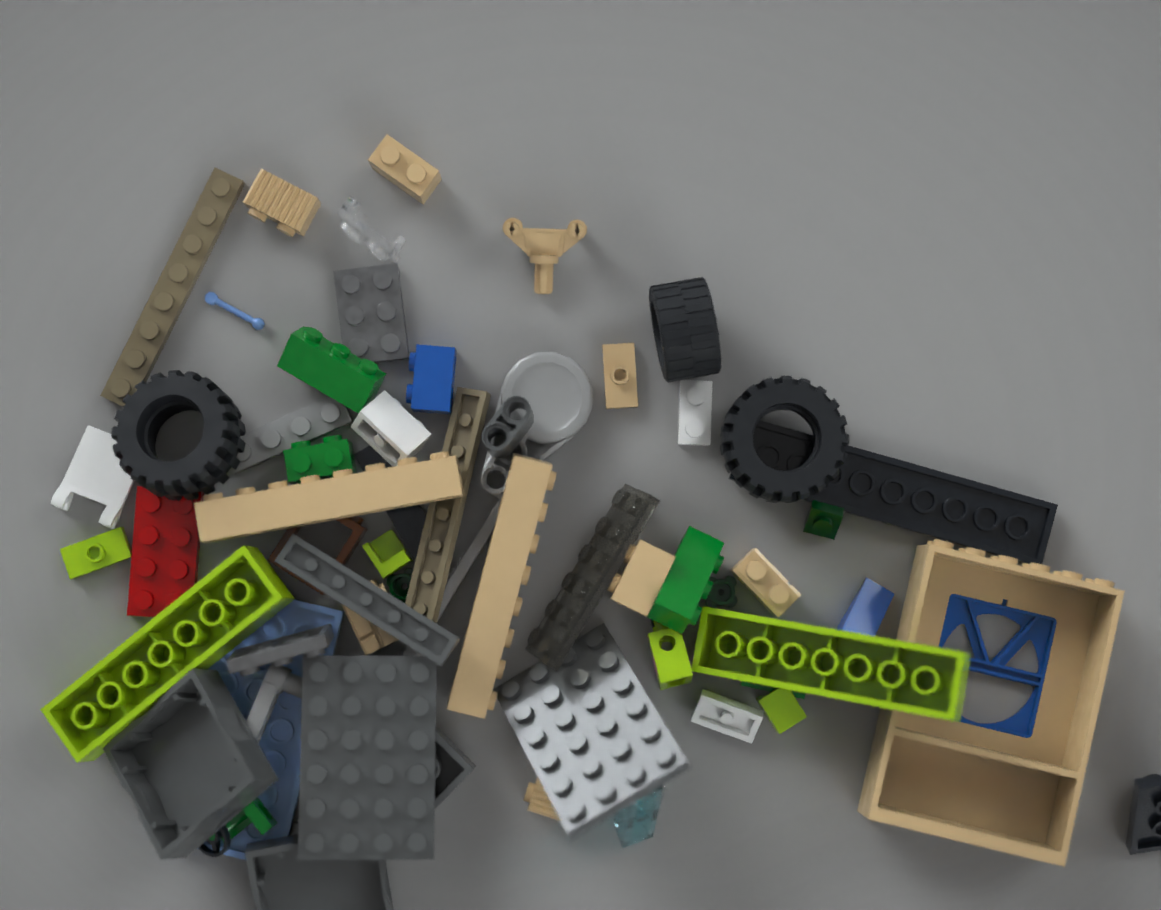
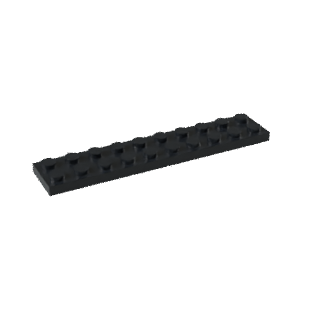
(919, 497)

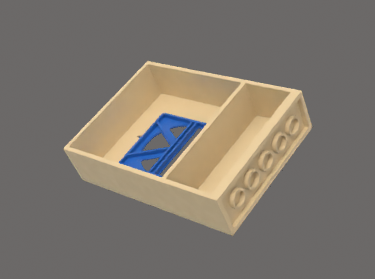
(1012, 779)

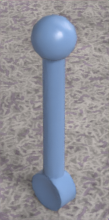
(212, 299)

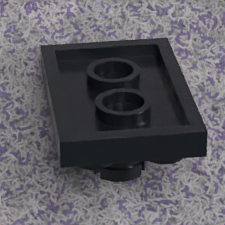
(1145, 816)

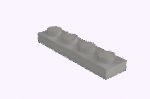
(298, 426)

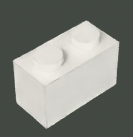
(390, 429)

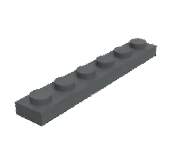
(367, 600)

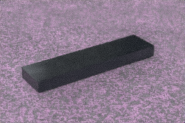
(407, 520)

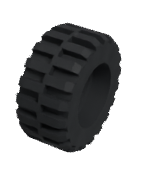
(151, 408)
(817, 411)

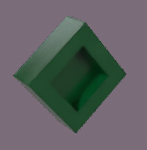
(823, 519)

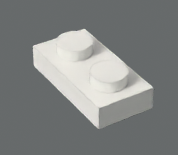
(695, 412)
(727, 716)

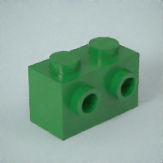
(319, 459)

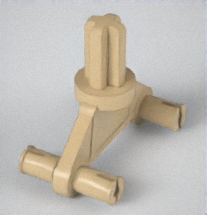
(544, 247)

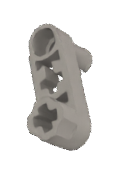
(275, 682)

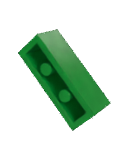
(331, 368)
(687, 581)

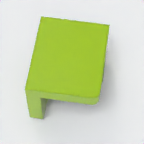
(387, 553)
(781, 709)

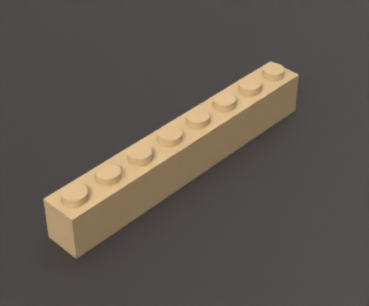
(330, 498)
(499, 586)

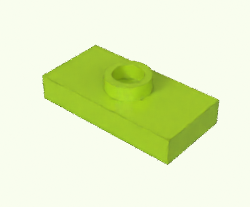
(96, 552)

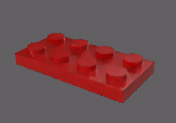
(162, 552)

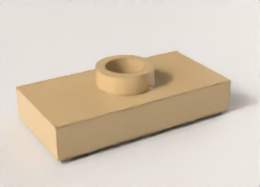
(620, 375)

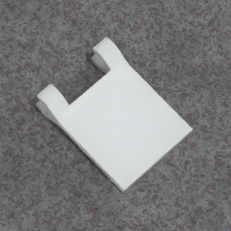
(96, 476)

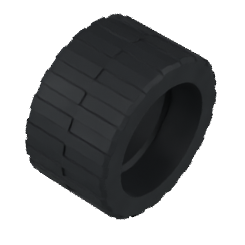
(685, 329)

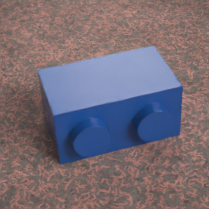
(432, 379)

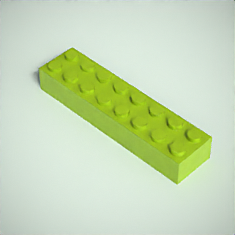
(184, 636)
(832, 663)

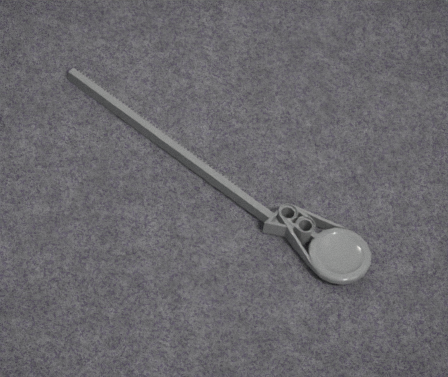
(560, 405)

